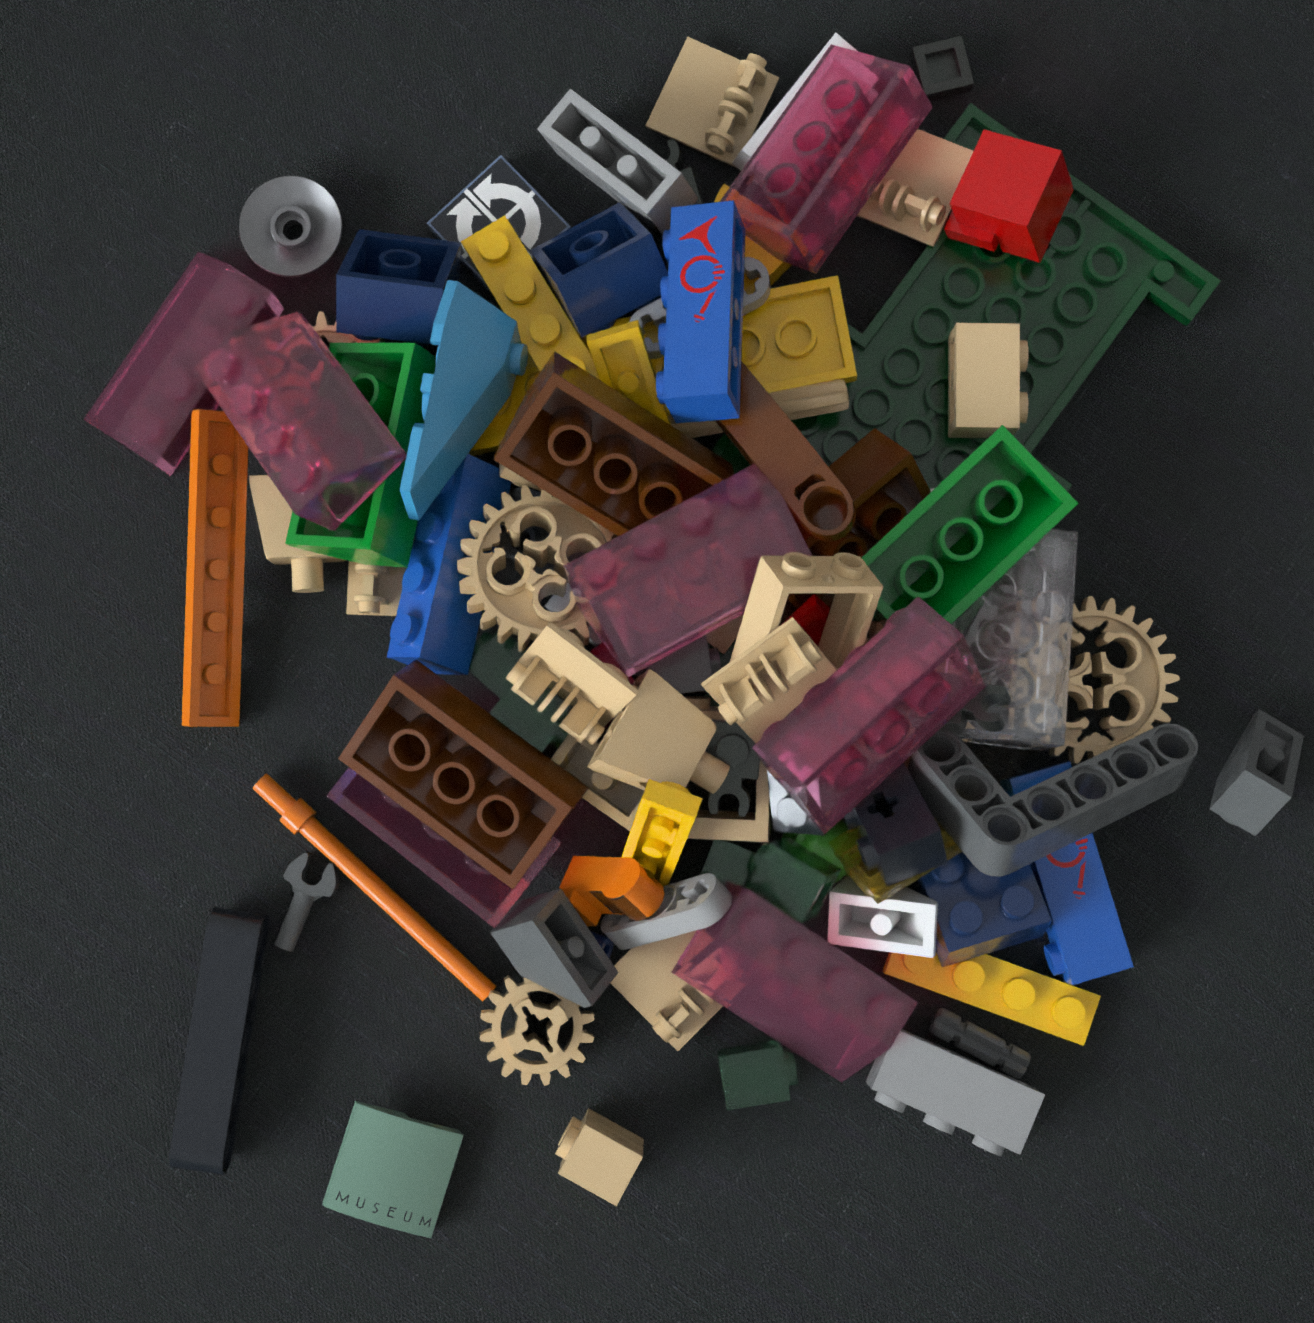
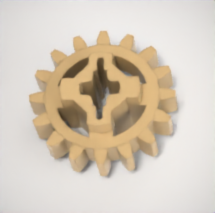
(516, 1040)

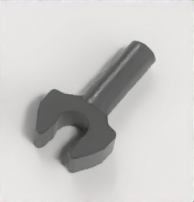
(303, 898)

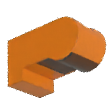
(611, 887)

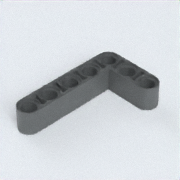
(1014, 831)

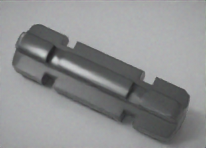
(980, 1043)

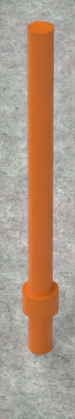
(300, 818)

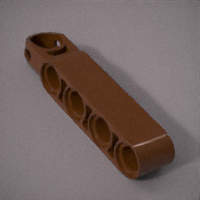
(789, 462)

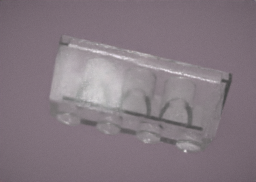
(1024, 643)

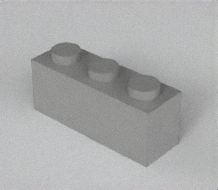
(616, 161)
(955, 1093)

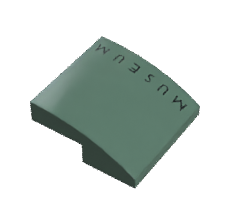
(392, 1169)

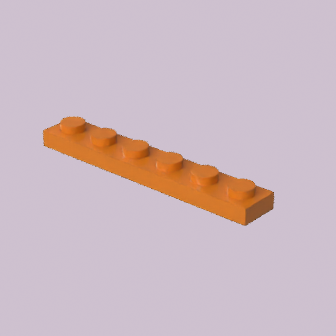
(214, 572)

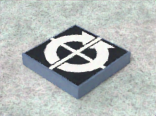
(489, 197)

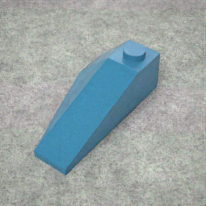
(471, 382)

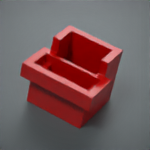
(1010, 196)

